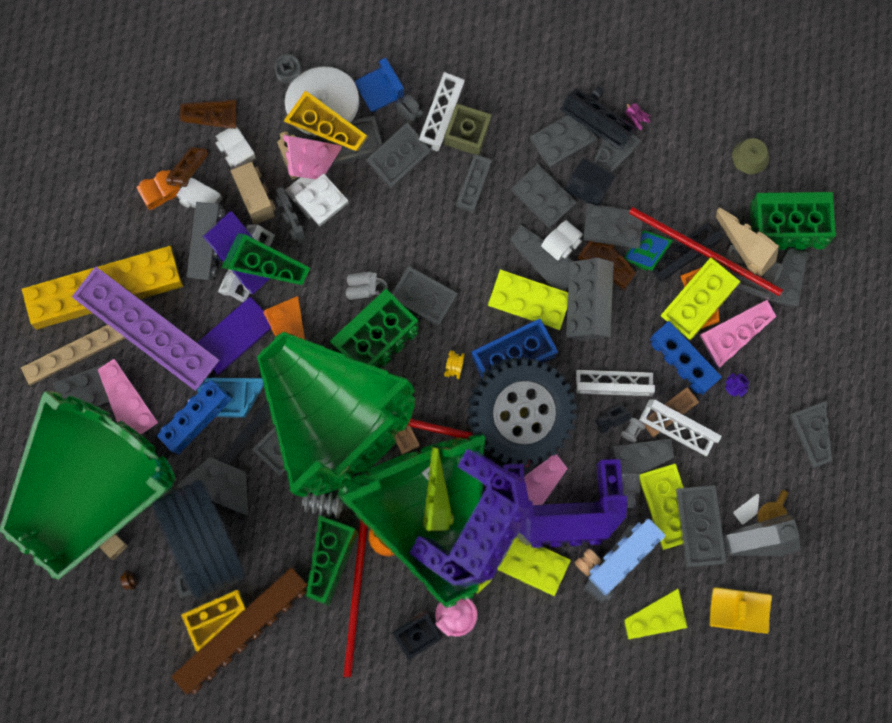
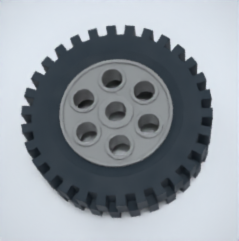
(490, 400)

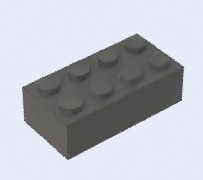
(590, 299)

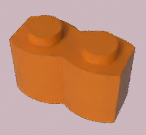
(156, 190)

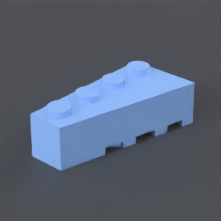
(626, 557)

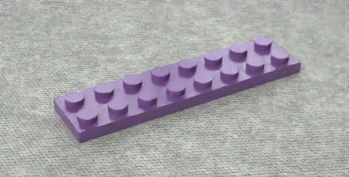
(145, 328)

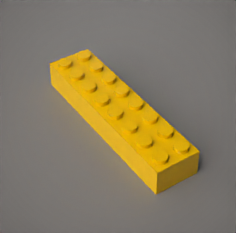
(140, 275)

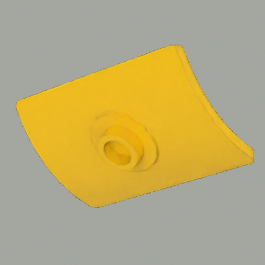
(740, 610)

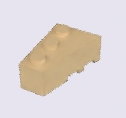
(253, 193)

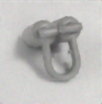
(363, 285)

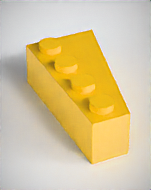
(322, 121)

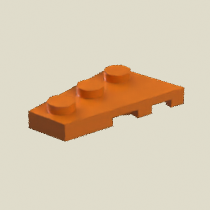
(286, 318)

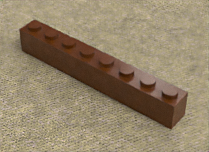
(242, 629)

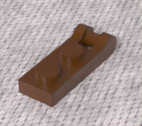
(186, 167)

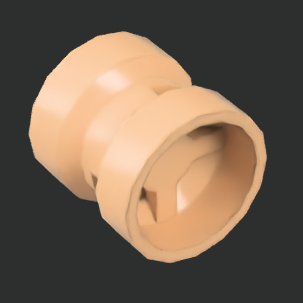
(588, 562)

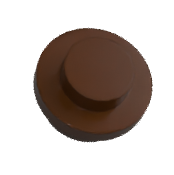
(128, 580)

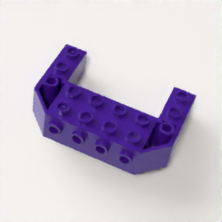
(577, 521)
(488, 531)

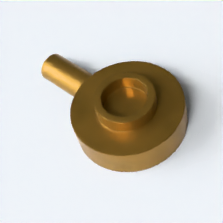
(773, 509)

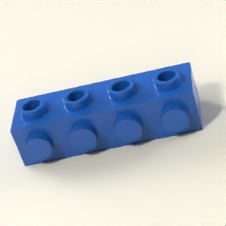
(194, 417)

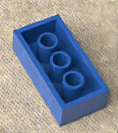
(526, 342)

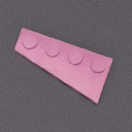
(734, 333)
(124, 399)

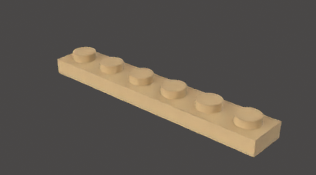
(71, 354)

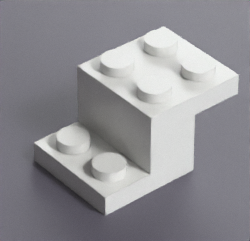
(317, 198)

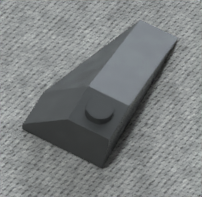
(767, 538)

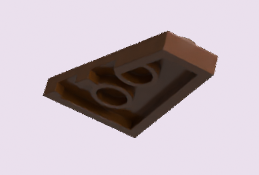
(210, 113)
(621, 269)

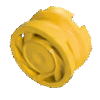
(454, 364)

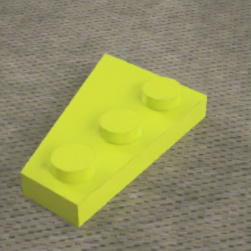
(657, 618)

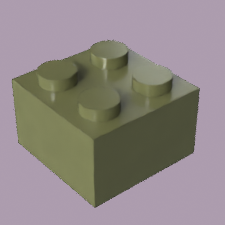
(467, 129)

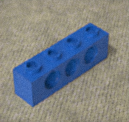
(669, 333)

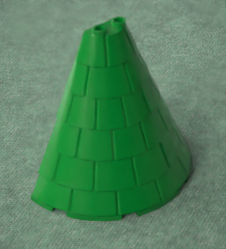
(330, 412)
(394, 502)

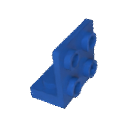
(380, 87)

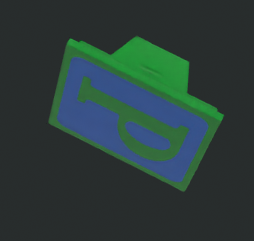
(649, 252)

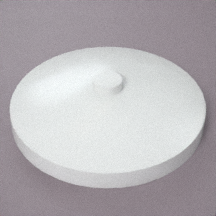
(330, 87)

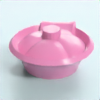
(456, 619)

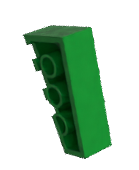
(261, 260)
(329, 558)

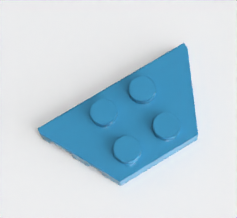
(243, 394)

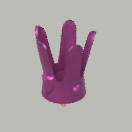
(636, 114)

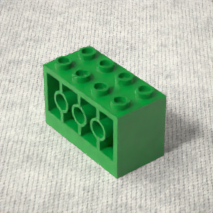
(794, 218)
(373, 323)

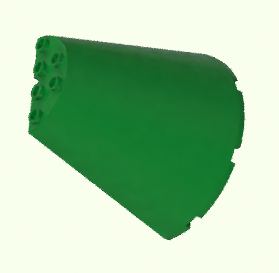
(79, 483)

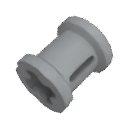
(633, 430)

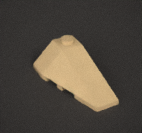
(755, 249)

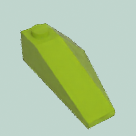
(437, 507)

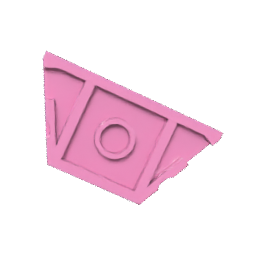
(309, 157)

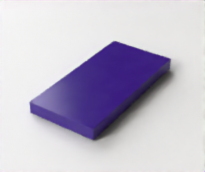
(221, 238)
(236, 334)

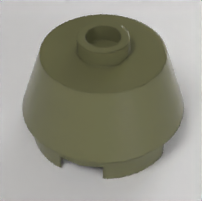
(750, 156)

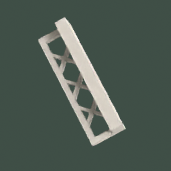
(446, 116)
(230, 281)
(614, 389)
(682, 420)

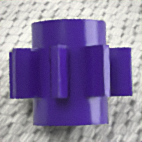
(737, 385)

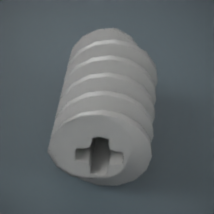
(323, 504)

